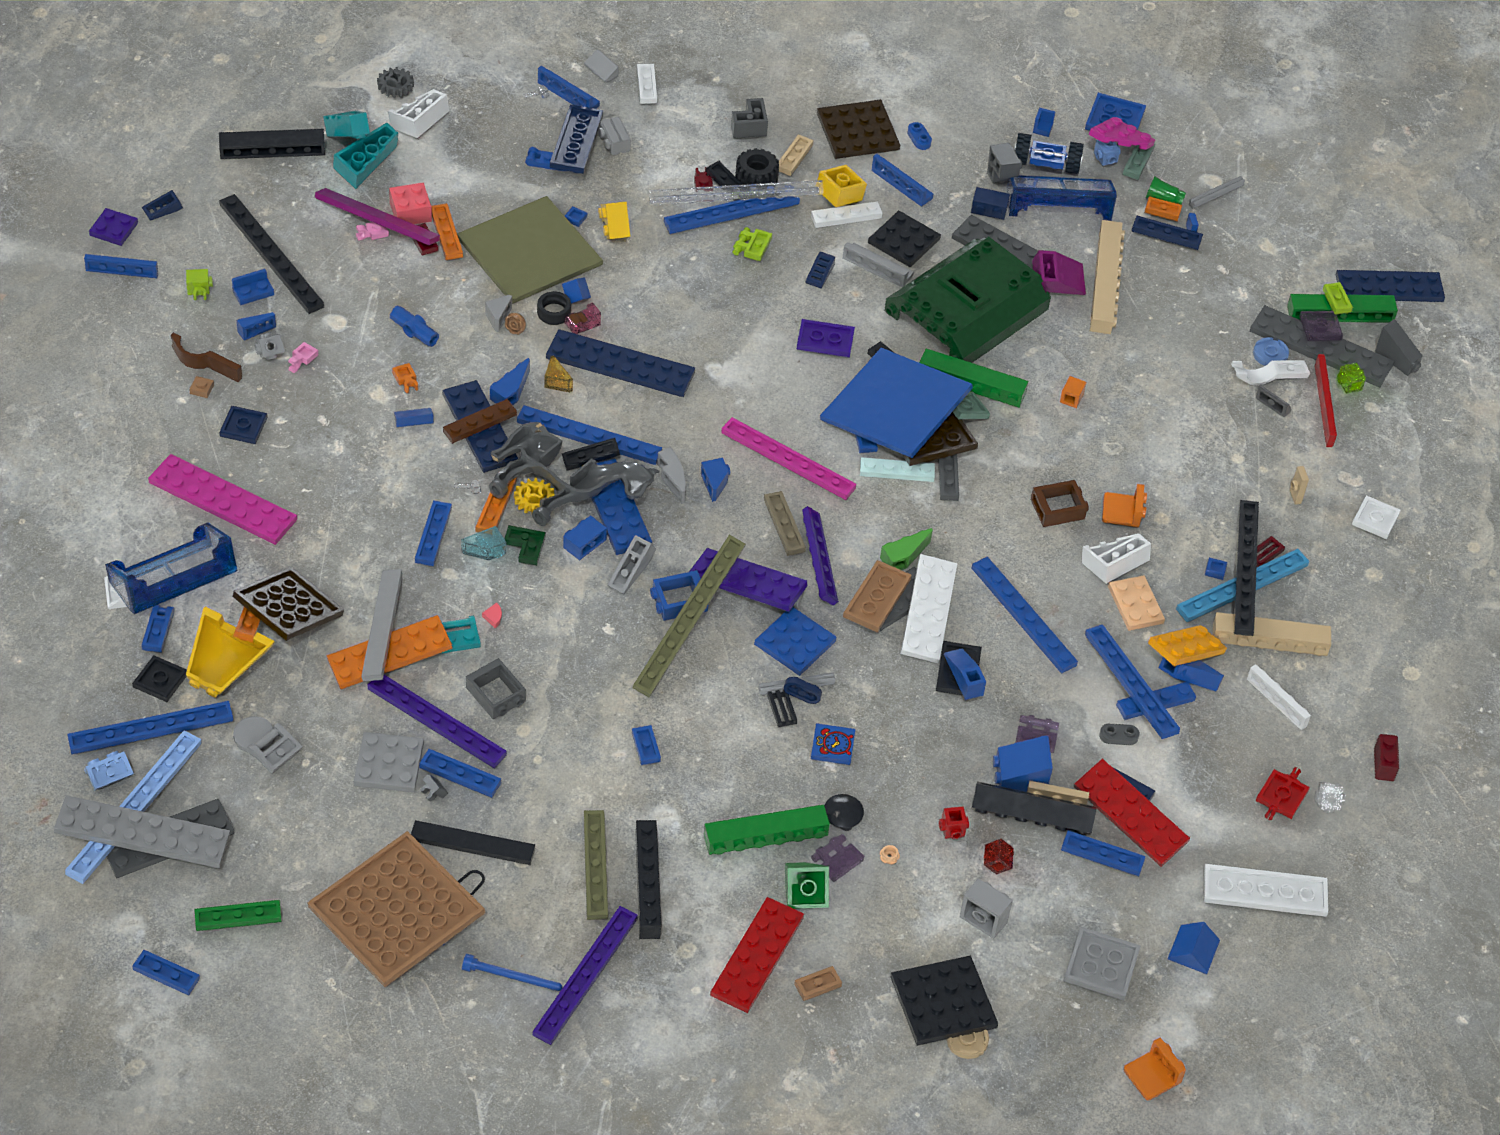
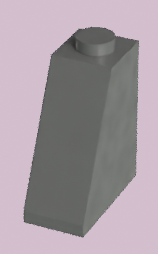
(1398, 346)

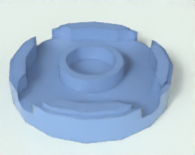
(1270, 350)

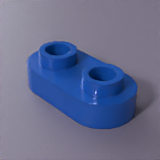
(919, 136)

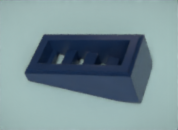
(169, 199)
(824, 260)

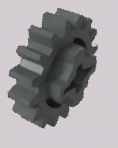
(395, 82)

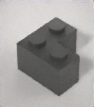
(750, 122)
(1003, 163)

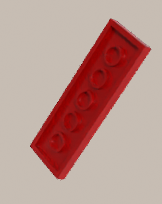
(1132, 812)
(757, 955)

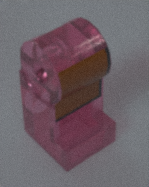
(584, 320)

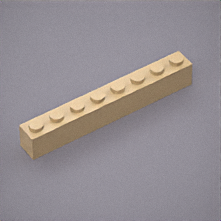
(1106, 277)

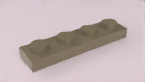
(784, 523)

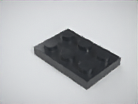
(946, 681)

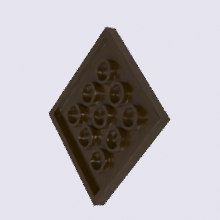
(858, 129)
(949, 439)
(288, 603)

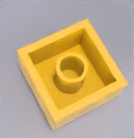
(842, 185)

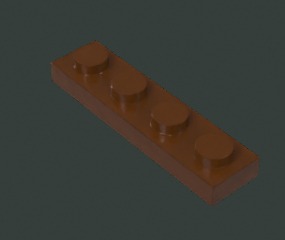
(479, 421)

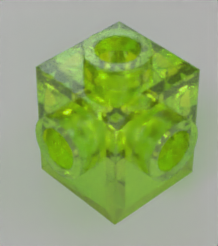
(1351, 378)

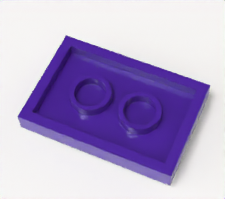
(825, 338)

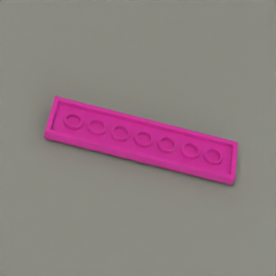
(222, 499)

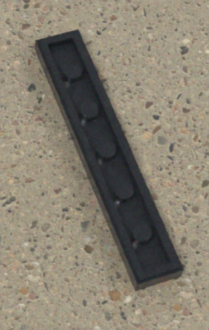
(473, 842)

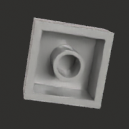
(986, 908)

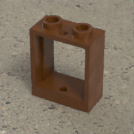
(1063, 515)

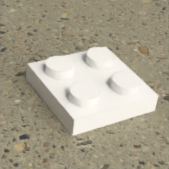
(1376, 517)

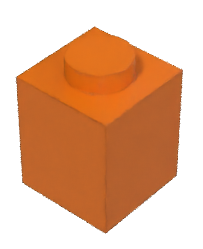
(1073, 392)

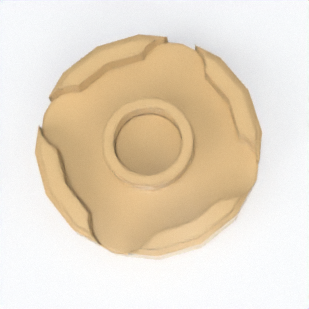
(969, 1045)

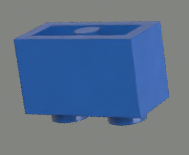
(584, 537)

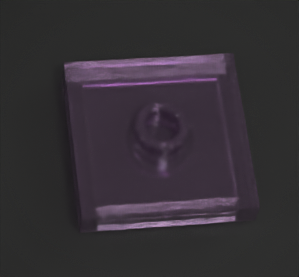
(1321, 325)

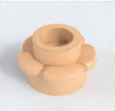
(892, 851)

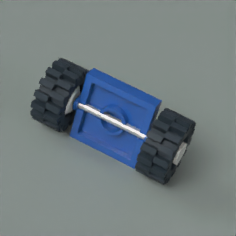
(1049, 154)

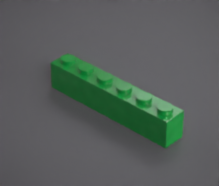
(1365, 307)
(984, 381)
(766, 829)

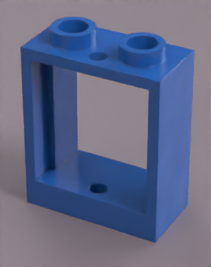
(670, 611)

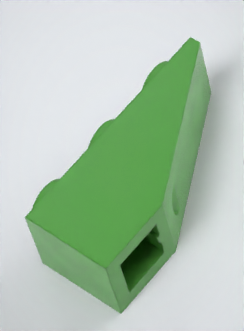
(905, 550)

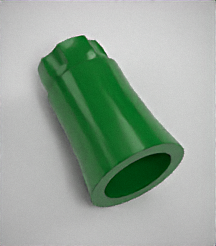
(1165, 191)

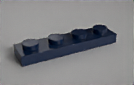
(1167, 232)

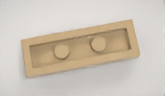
(795, 154)
(1058, 792)

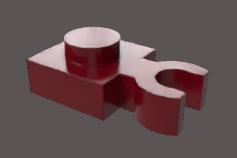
(702, 179)

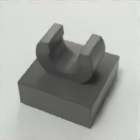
(434, 786)

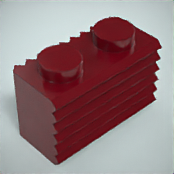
(1386, 757)

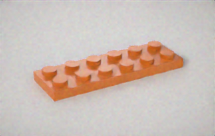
(405, 647)

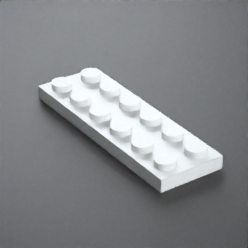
(929, 608)
(1265, 890)

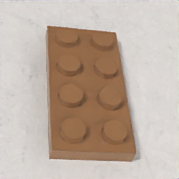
(877, 596)

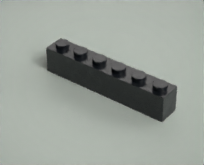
(271, 143)
(1034, 807)
(648, 879)

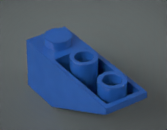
(511, 384)
(1194, 672)
(967, 673)

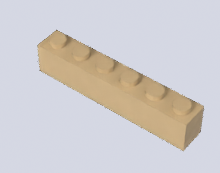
(1276, 635)

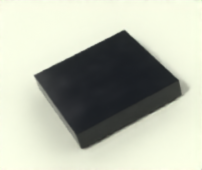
(160, 678)

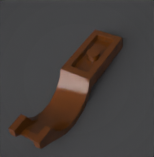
(206, 360)

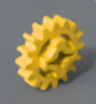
(533, 493)

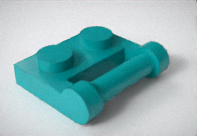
(465, 638)

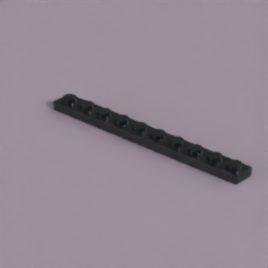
(271, 254)
(1246, 568)

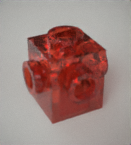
(998, 856)

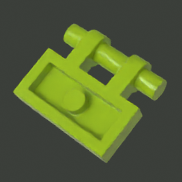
(757, 243)

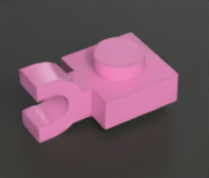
(371, 230)
(302, 354)

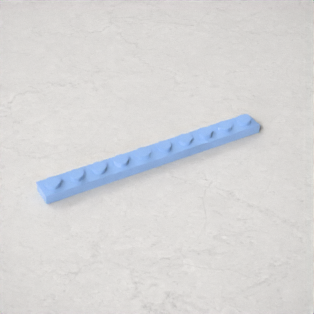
(138, 799)

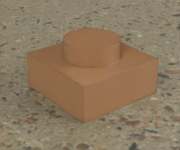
(201, 387)

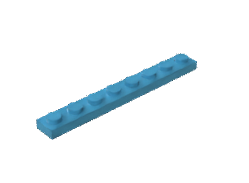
(1226, 592)

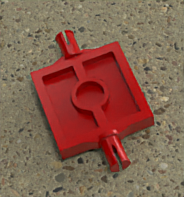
(1282, 793)

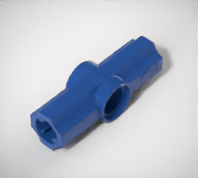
(414, 326)

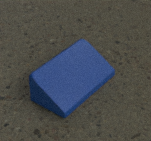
(413, 417)

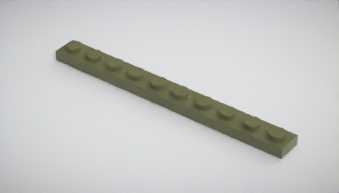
(688, 616)

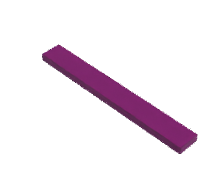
(377, 216)

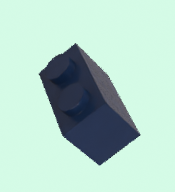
(990, 203)

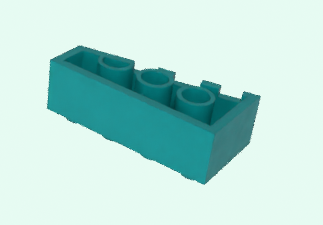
(347, 124)
(365, 155)

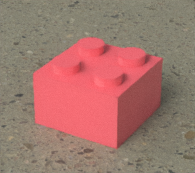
(411, 203)

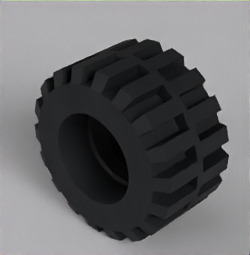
(757, 167)

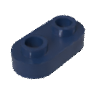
(802, 690)

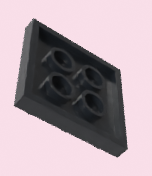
(904, 238)

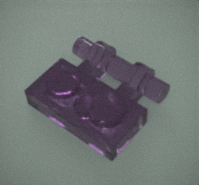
(1026, 733)
(842, 861)

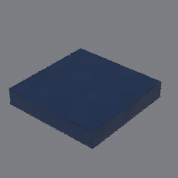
(243, 424)

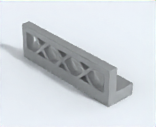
(876, 264)

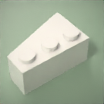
(420, 114)
(1116, 558)

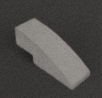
(672, 473)

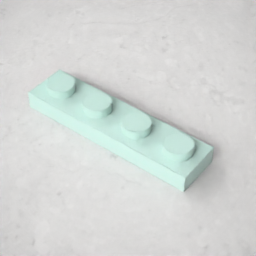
(896, 469)

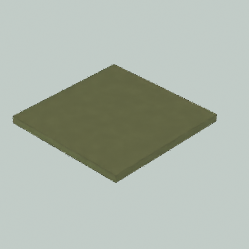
(529, 249)

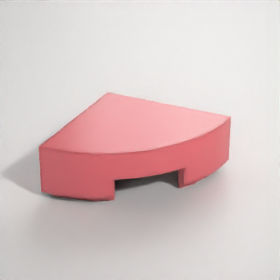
(493, 615)

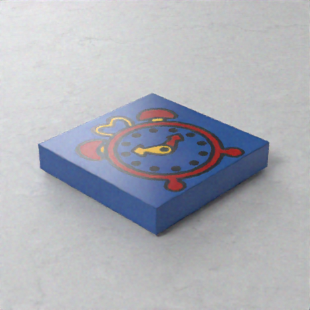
(833, 744)

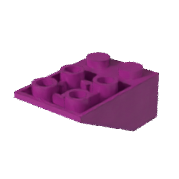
(1059, 273)

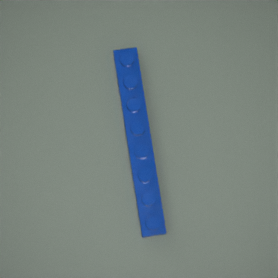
(725, 212)
(589, 434)
(1024, 615)
(1132, 682)
(150, 727)

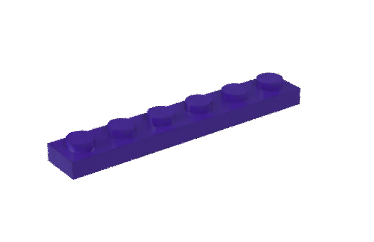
(820, 556)

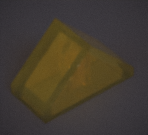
(557, 377)

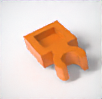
(405, 375)

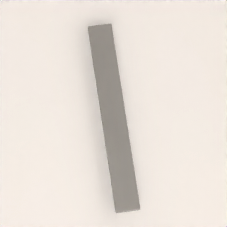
(382, 625)

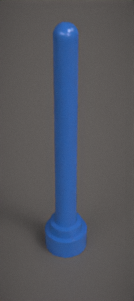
(472, 963)

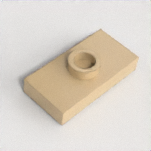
(1299, 484)

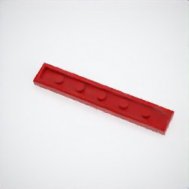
(1325, 400)

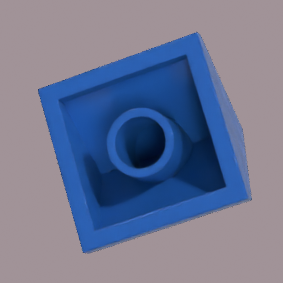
(1194, 946)

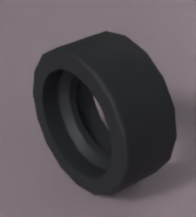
(553, 297)

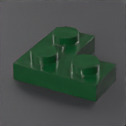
(530, 542)

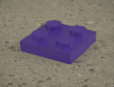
(113, 226)

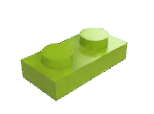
(1337, 298)

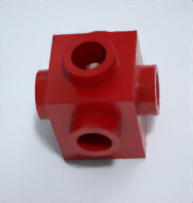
(954, 822)

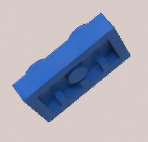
(252, 287)

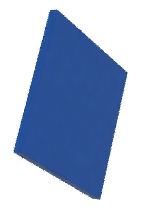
(896, 402)

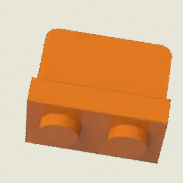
(1123, 508)
(1156, 1070)

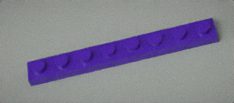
(438, 721)
(585, 975)

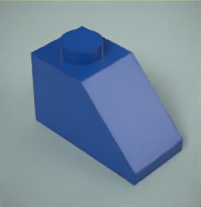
(715, 476)

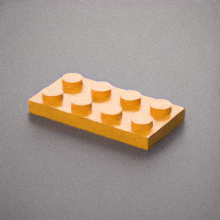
(1187, 645)

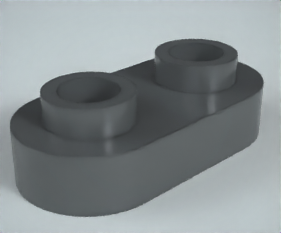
(1119, 734)

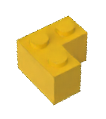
(616, 220)

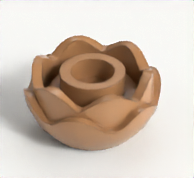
(515, 323)

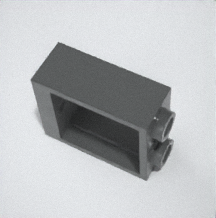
(485, 675)

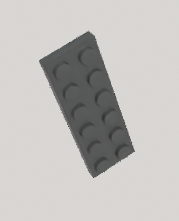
(976, 228)
(127, 861)

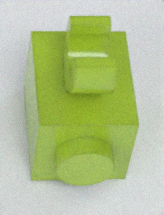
(198, 282)

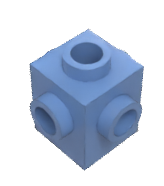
(1107, 152)

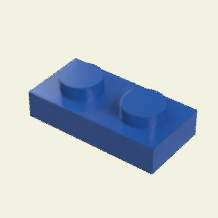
(646, 745)

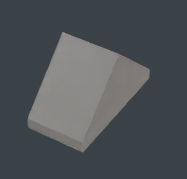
(498, 310)

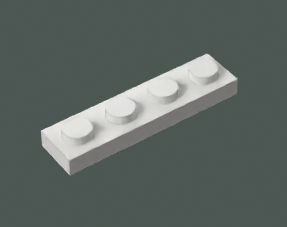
(846, 214)
(1278, 697)

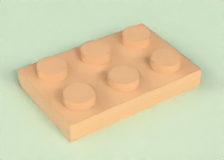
(1136, 602)

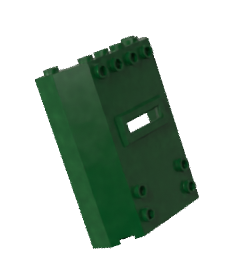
(1007, 301)

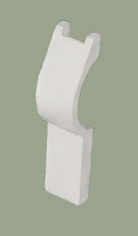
(1274, 370)

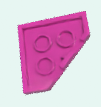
(1117, 131)

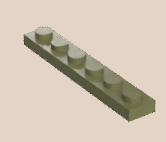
(595, 865)

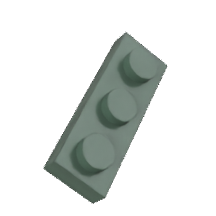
(1137, 162)

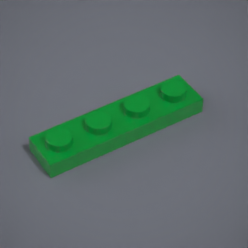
(237, 915)

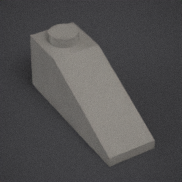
(632, 564)

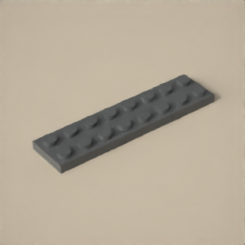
(1337, 353)

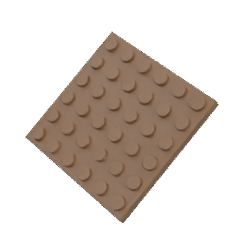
(396, 908)

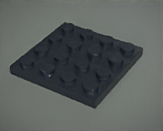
(944, 1000)

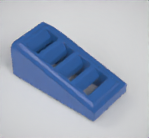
(250, 327)

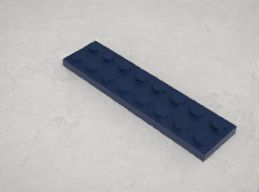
(621, 363)

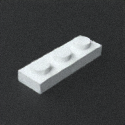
(646, 83)

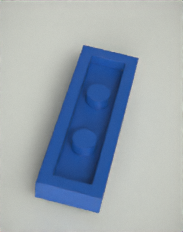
(166, 972)

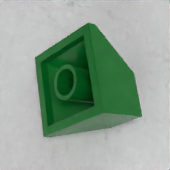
(807, 885)

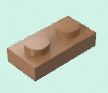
(818, 983)

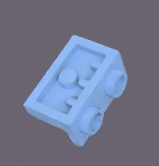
(109, 770)

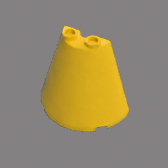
(219, 656)

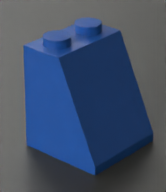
(1023, 763)

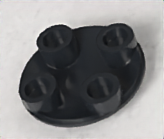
(844, 811)

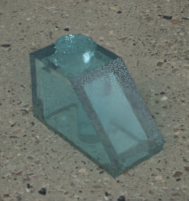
(485, 544)

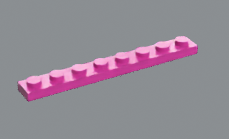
(788, 458)

